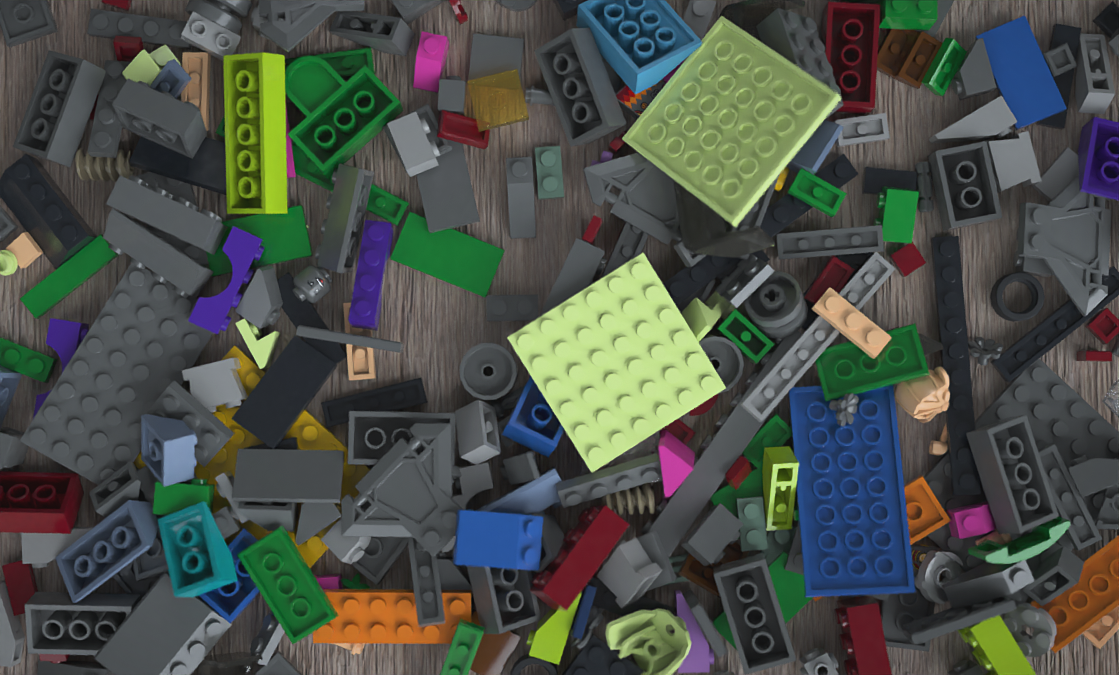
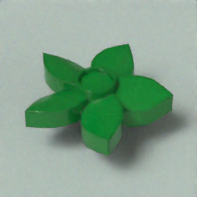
(354, 584)

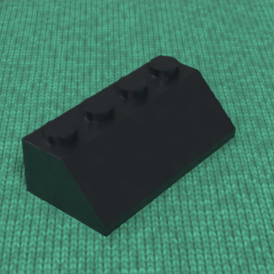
(44, 210)

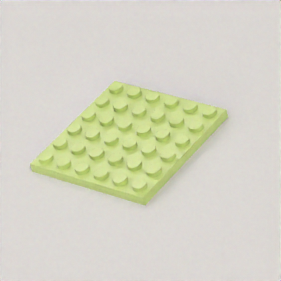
(730, 120)
(616, 362)

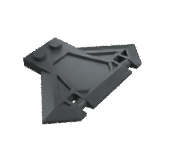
(300, 18)
(644, 198)
(1071, 241)
(408, 492)

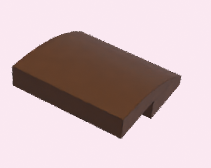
(907, 55)
(703, 575)
(493, 650)

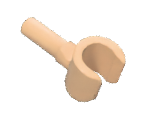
(939, 447)

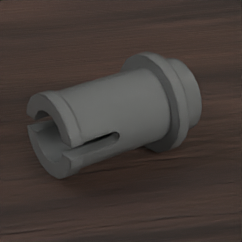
(538, 96)

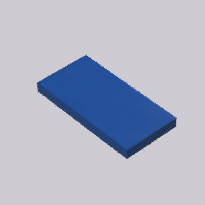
(1022, 72)

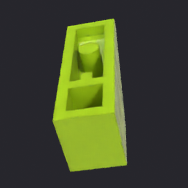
(779, 487)
(551, 634)

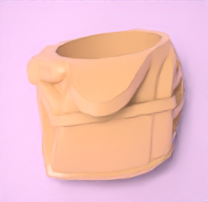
(924, 395)

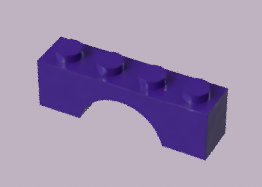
(369, 277)
(213, 311)
(65, 339)

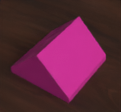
(675, 460)

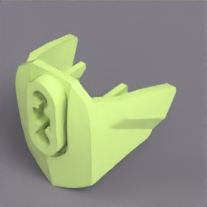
(649, 640)

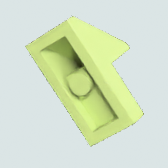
(147, 66)
(702, 317)
(261, 349)

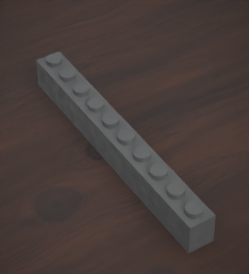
(716, 458)

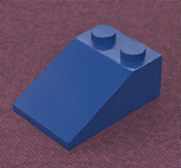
(533, 421)
(498, 540)
(236, 596)

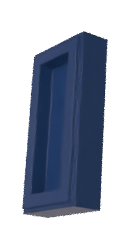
(582, 611)

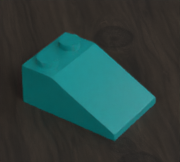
(195, 552)

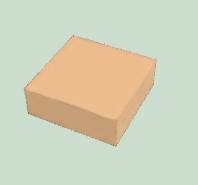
(25, 249)

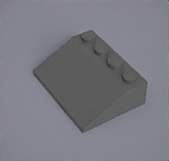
(163, 634)

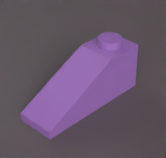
(699, 656)

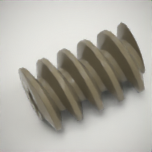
(103, 167)
(630, 499)

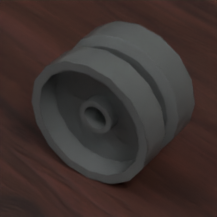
(221, 11)
(777, 306)
(727, 356)
(473, 374)

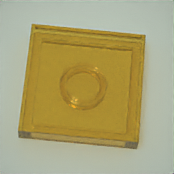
(498, 100)

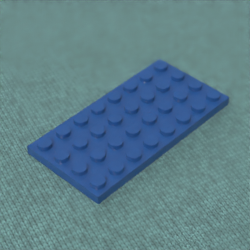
(850, 496)

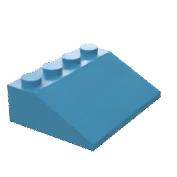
(638, 38)

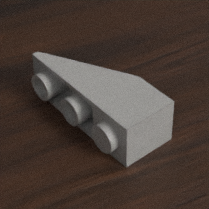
(10, 631)

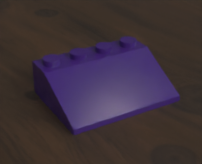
(1099, 158)

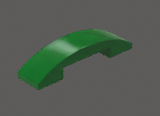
(1024, 546)

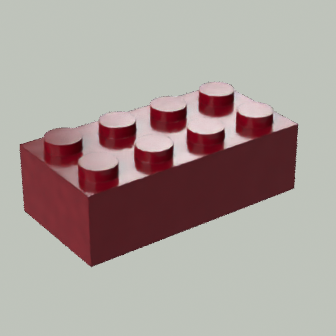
(851, 48)
(39, 502)
(578, 557)
(862, 636)

